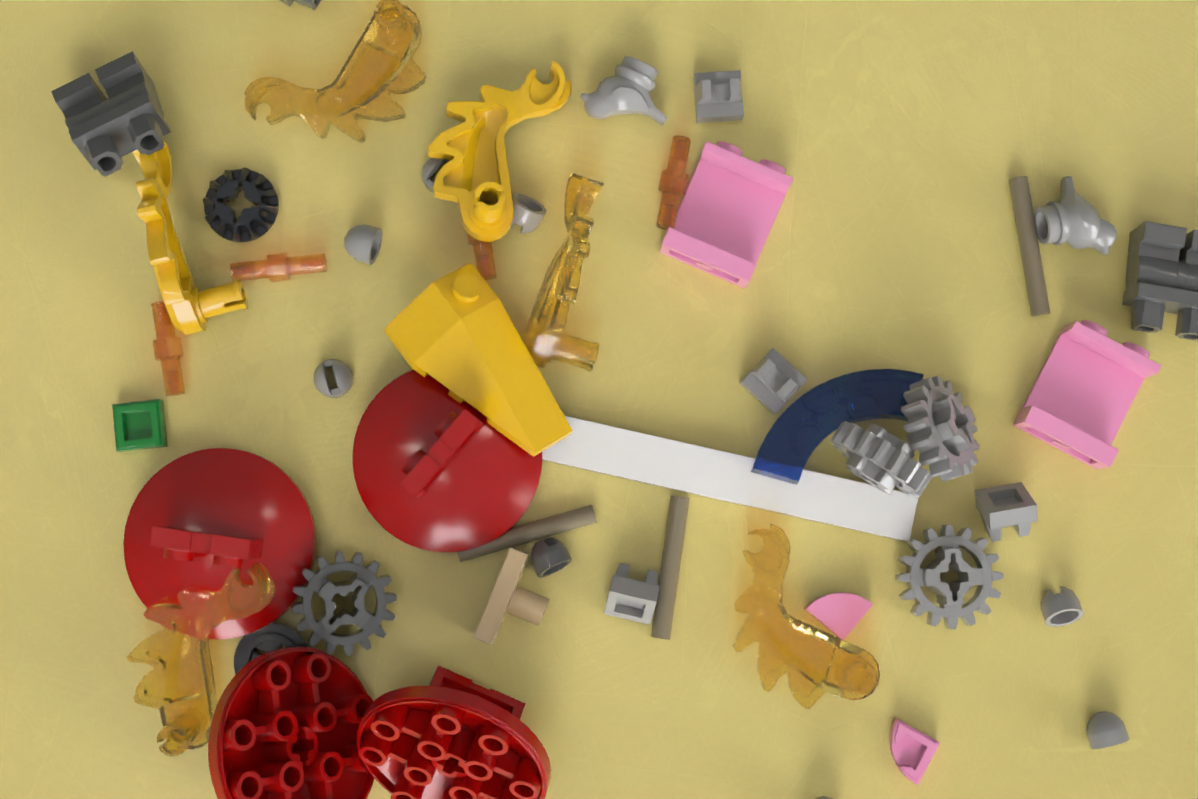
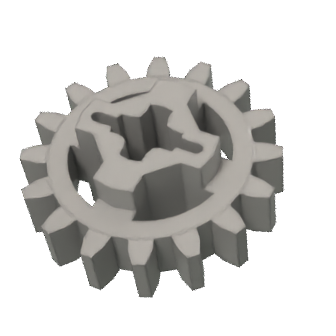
(940, 428)
(880, 458)
(949, 595)

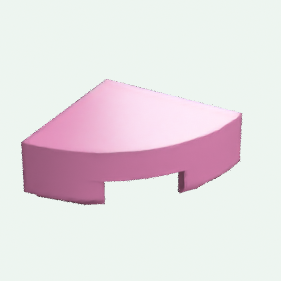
(839, 611)
(911, 750)

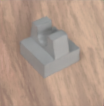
(718, 96)
(773, 381)
(1006, 507)
(632, 598)

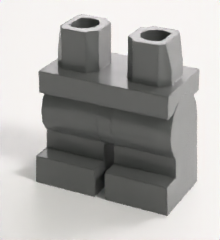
(113, 125)
(1162, 278)

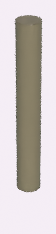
(1029, 246)
(534, 531)
(670, 567)

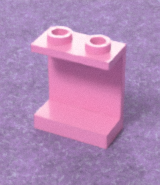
(727, 213)
(1085, 392)

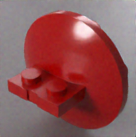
(438, 468)
(217, 516)
(290, 730)
(452, 743)

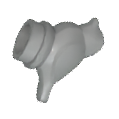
(625, 92)
(1073, 222)

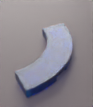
(822, 410)

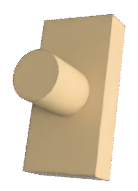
(510, 599)

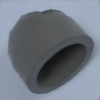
(549, 557)

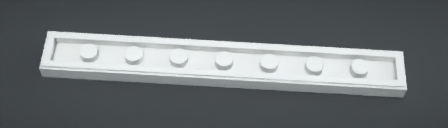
(730, 479)

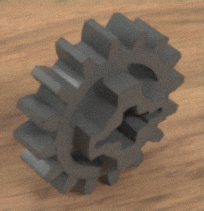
(327, 620)

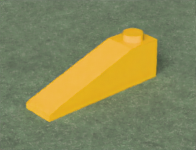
(473, 349)

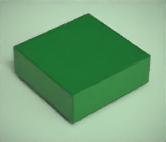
(139, 425)

